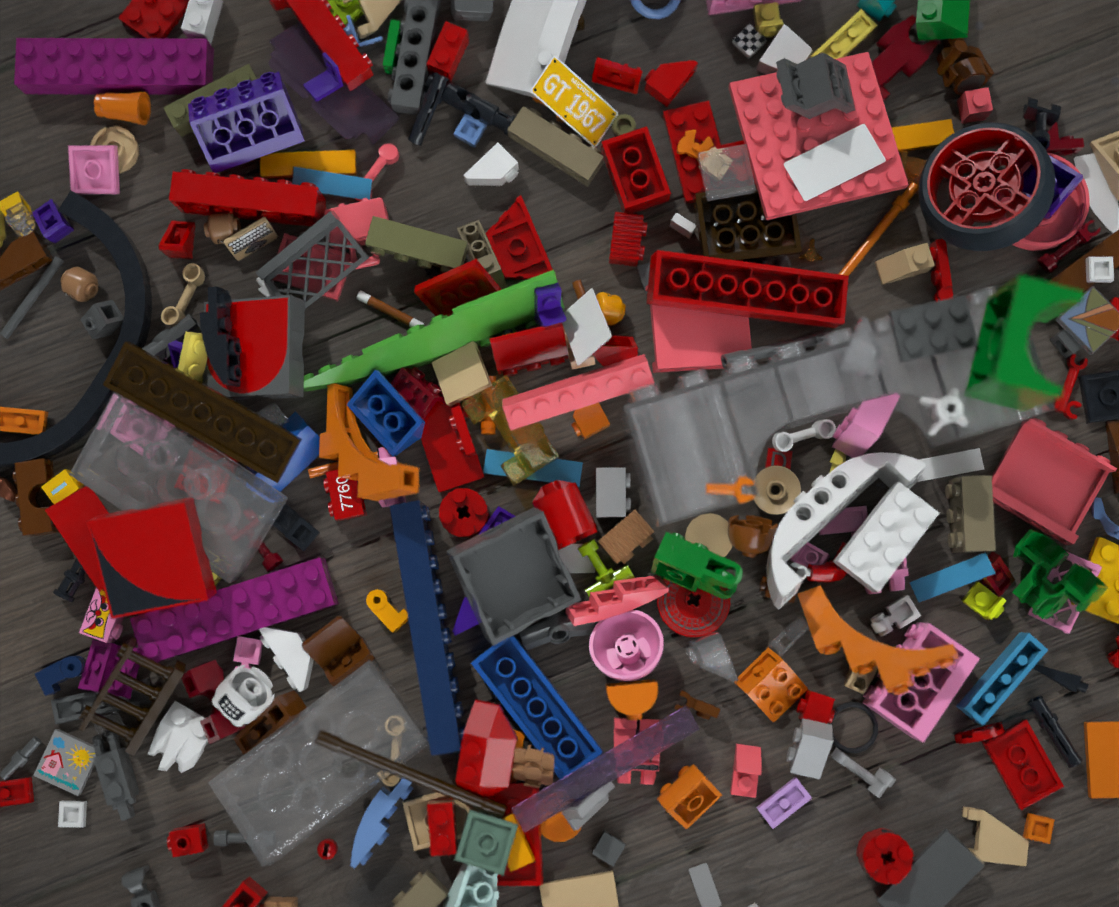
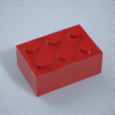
(635, 171)

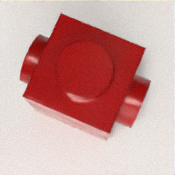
(816, 707)

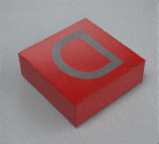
(777, 458)

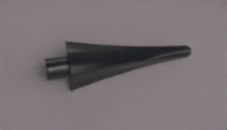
(1067, 680)

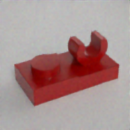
(617, 75)

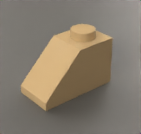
(905, 264)

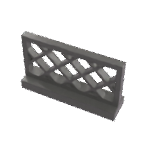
(305, 243)

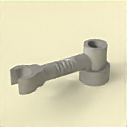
(878, 782)

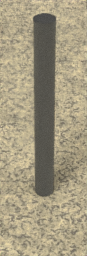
(31, 297)

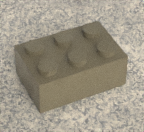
(970, 514)

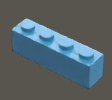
(1002, 678)

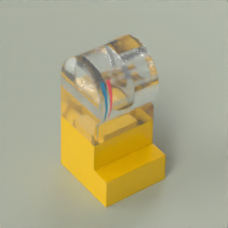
(18, 214)

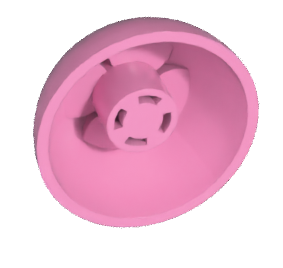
(624, 635)

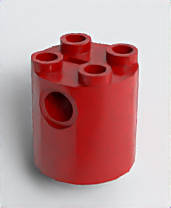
(565, 512)

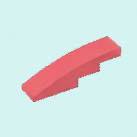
(623, 597)

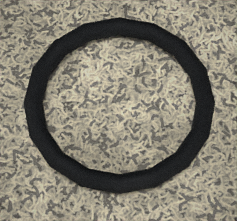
(875, 728)

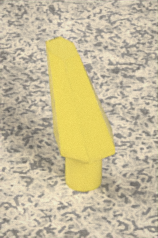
(837, 459)

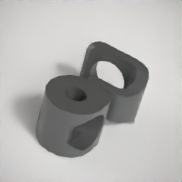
(134, 883)

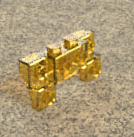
(528, 442)

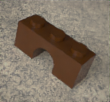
(29, 479)

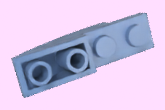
(373, 826)

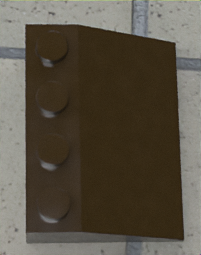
(739, 231)

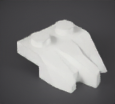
(179, 738)

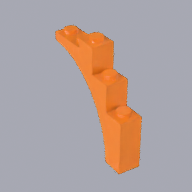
(356, 461)
(862, 653)

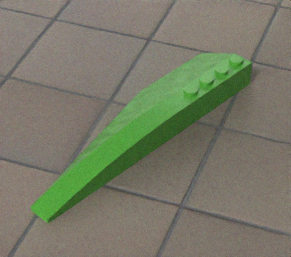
(423, 344)

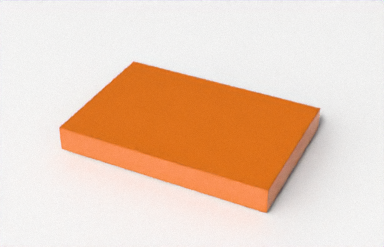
(1102, 758)

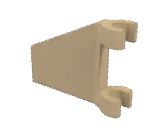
(376, 13)
(995, 840)

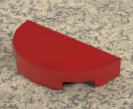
(980, 733)

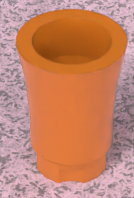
(123, 106)

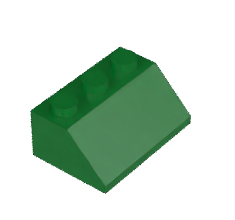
(942, 19)

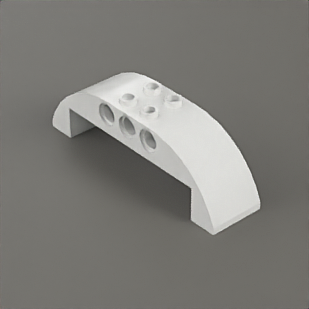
(822, 504)

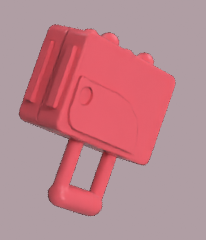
(357, 220)

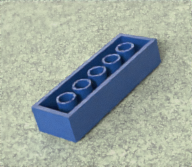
(536, 706)

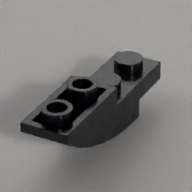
(220, 346)

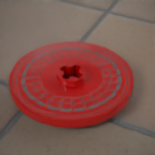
(689, 619)

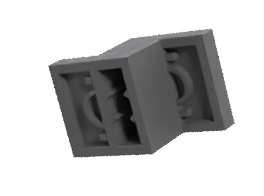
(815, 86)

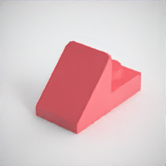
(746, 770)

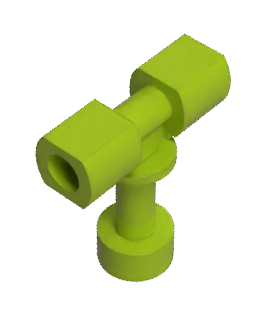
(606, 577)

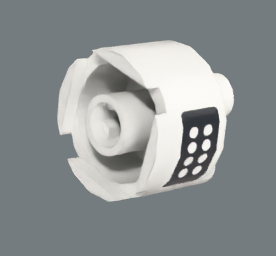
(243, 695)

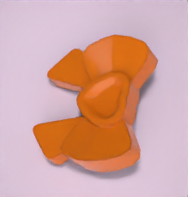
(687, 145)

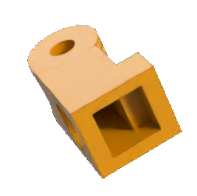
(381, 606)

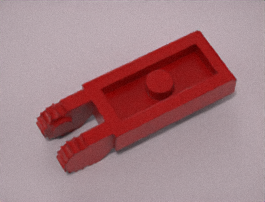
(941, 275)

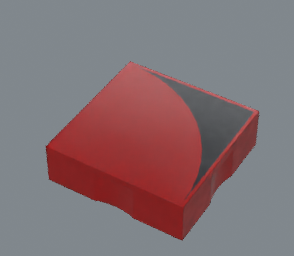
(151, 558)

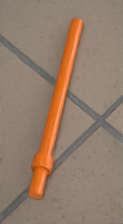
(899, 205)

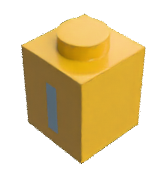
(61, 486)

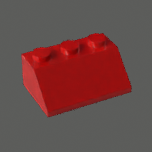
(529, 349)

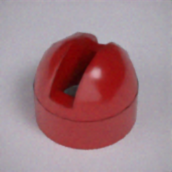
(332, 850)

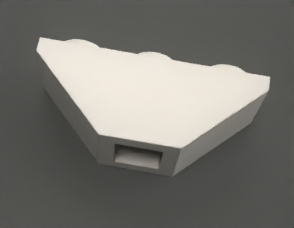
(289, 655)

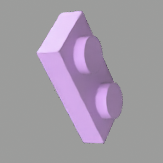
(784, 802)

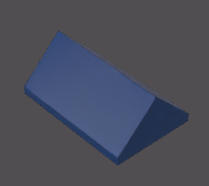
(386, 414)
(305, 454)

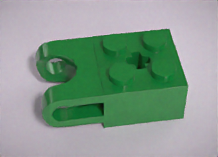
(695, 567)

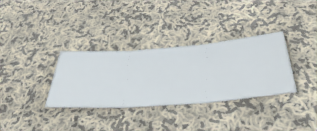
(952, 464)

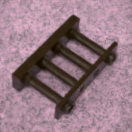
(146, 715)

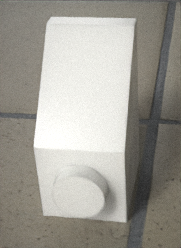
(493, 168)

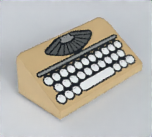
(250, 238)

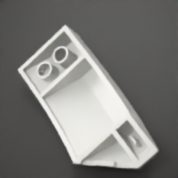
(530, 39)

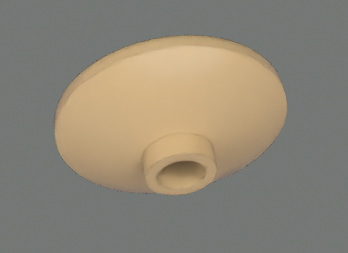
(788, 489)

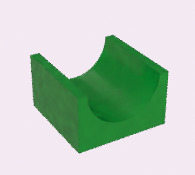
(1001, 361)

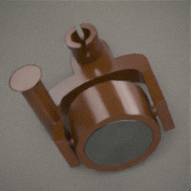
(967, 74)

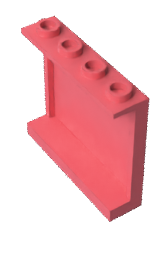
(695, 338)
(1048, 480)

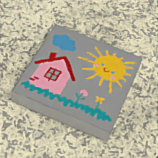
(66, 762)

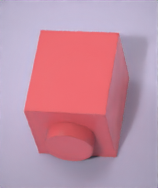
(975, 105)

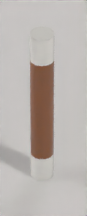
(387, 309)

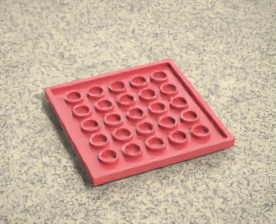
(779, 135)

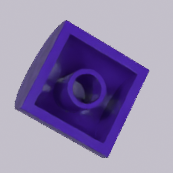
(1065, 182)

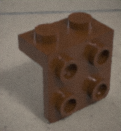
(338, 649)

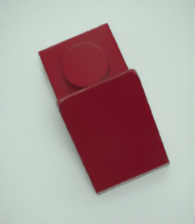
(1065, 145)
(1001, 579)

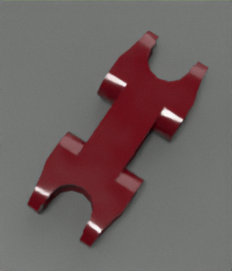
(900, 54)

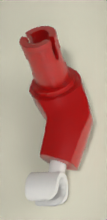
(824, 572)

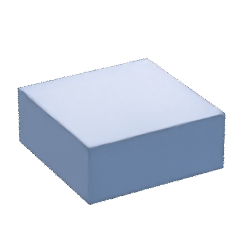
(470, 130)

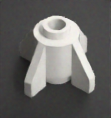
(941, 415)

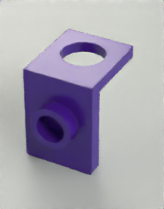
(325, 82)

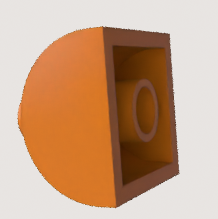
(632, 697)
(688, 796)

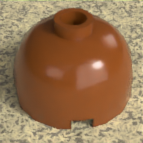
(751, 535)

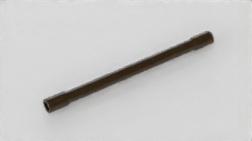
(337, 744)

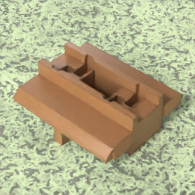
(533, 767)

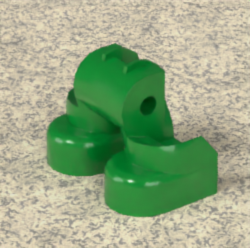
(1039, 592)

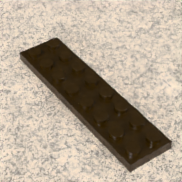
(202, 411)

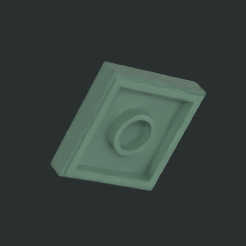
(486, 842)

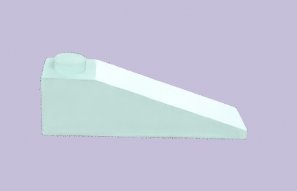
(473, 888)

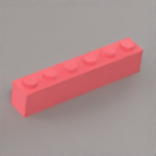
(577, 392)

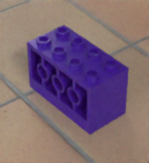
(245, 122)

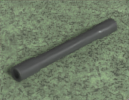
(768, 350)

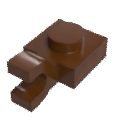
(703, 708)

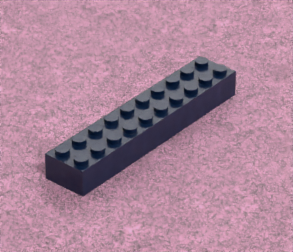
(427, 626)

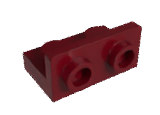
(417, 390)

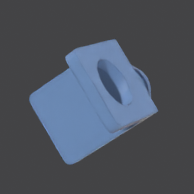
(350, 29)

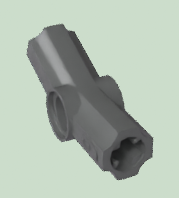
(159, 344)
(554, 629)

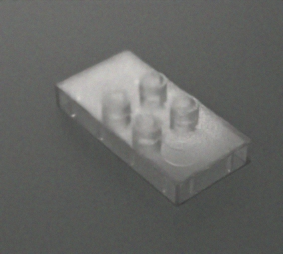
(147, 461)
(295, 787)

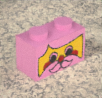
(99, 622)

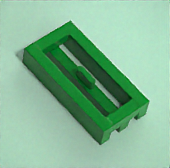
(390, 52)

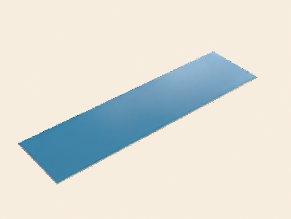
(334, 183)
(952, 577)

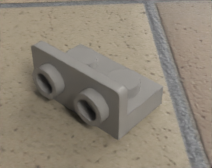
(585, 808)

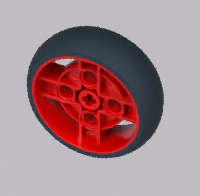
(950, 161)

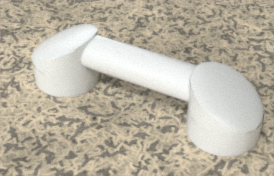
(820, 429)

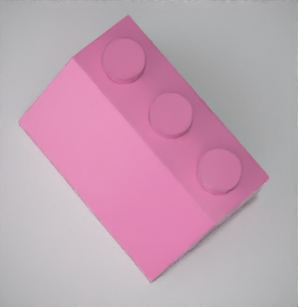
(864, 425)

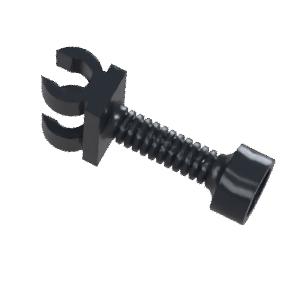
(1042, 118)

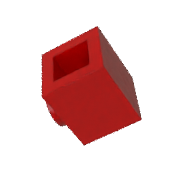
(187, 840)

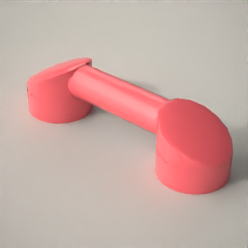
(388, 155)

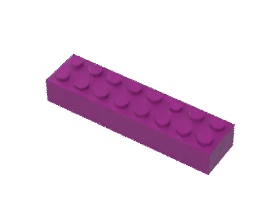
(113, 65)
(236, 611)

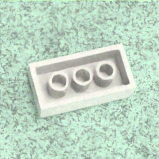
(886, 537)

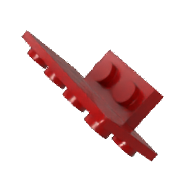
(450, 447)

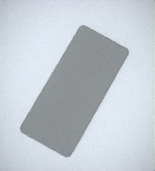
(704, 886)

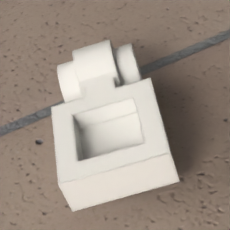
(900, 612)

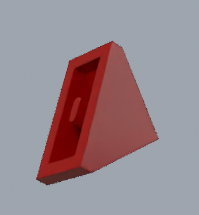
(178, 240)

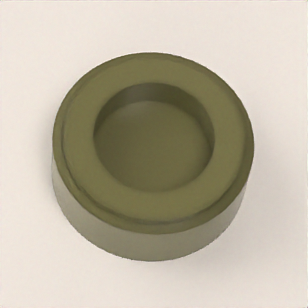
(623, 124)

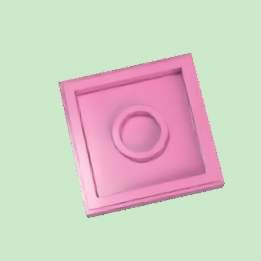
(94, 169)

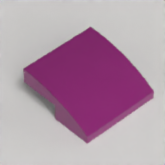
(99, 666)

